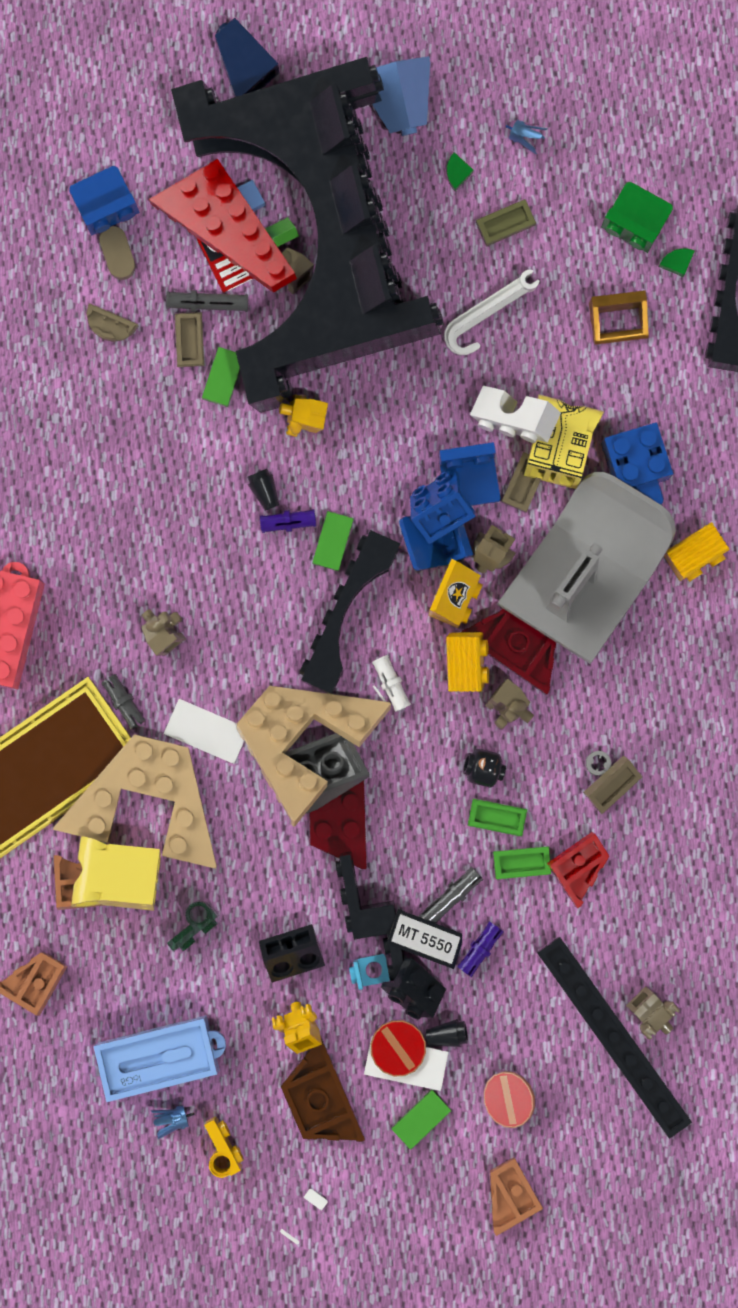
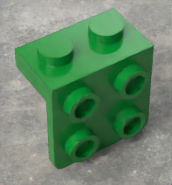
(637, 216)

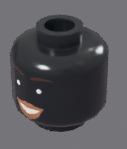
(484, 768)

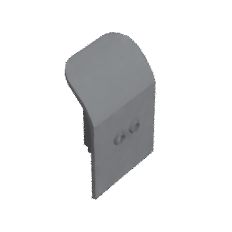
(591, 564)

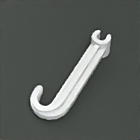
(484, 310)

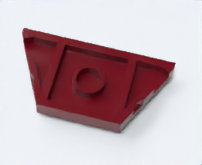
(518, 648)
(341, 826)

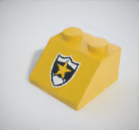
(454, 595)

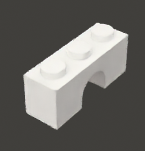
(532, 421)

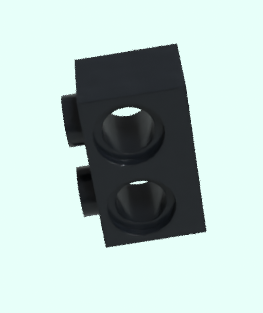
(291, 953)

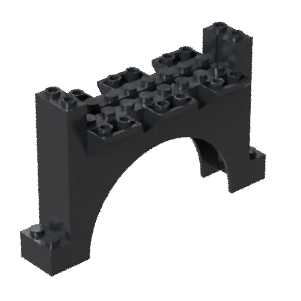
(354, 290)

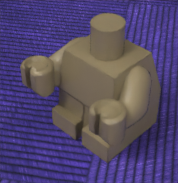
(301, 266)
(492, 550)
(160, 632)
(510, 703)
(652, 1012)

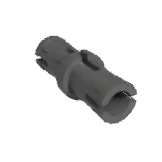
(123, 701)

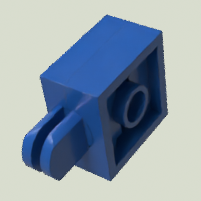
(640, 459)

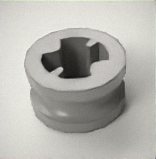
(589, 760)

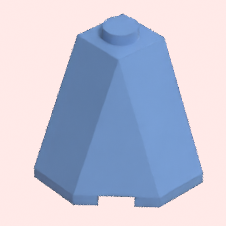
(404, 95)

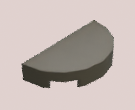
(108, 325)

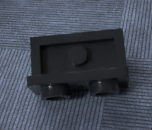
(415, 990)

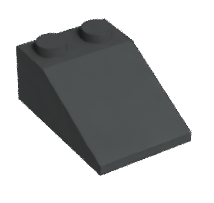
(333, 760)

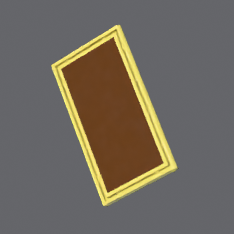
(54, 760)

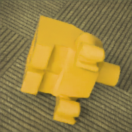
(304, 414)
(299, 1028)

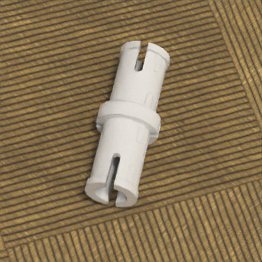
(391, 683)

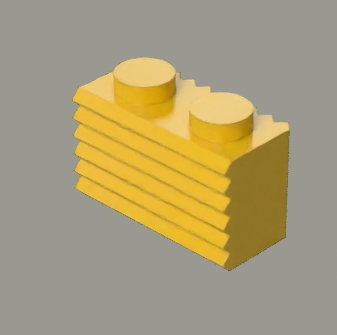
(695, 552)
(466, 661)

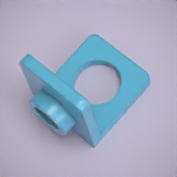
(359, 975)

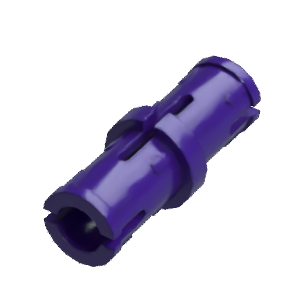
(288, 521)
(480, 949)

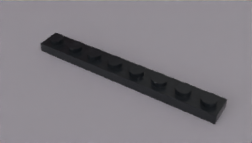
(614, 1037)

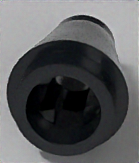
(264, 489)
(448, 1034)

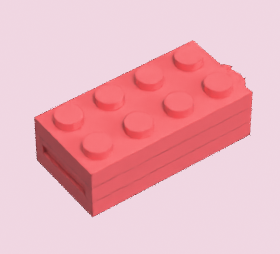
(18, 612)

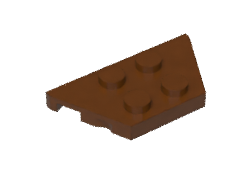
(320, 1100)

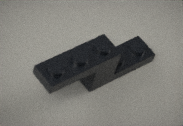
(367, 919)

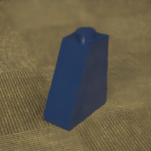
(244, 59)

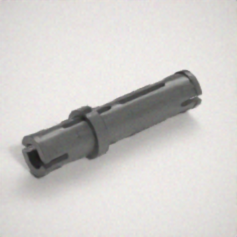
(206, 301)
(451, 896)

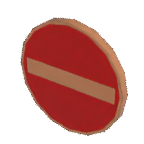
(398, 1048)
(509, 1099)

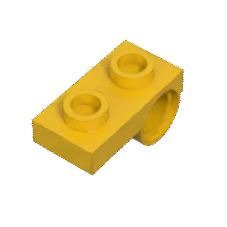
(219, 1134)

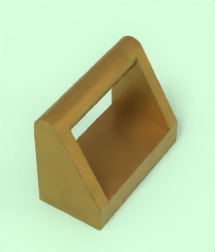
(618, 302)

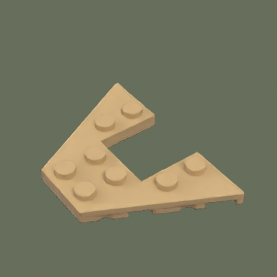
(278, 722)
(152, 770)

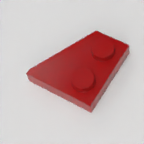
(579, 867)

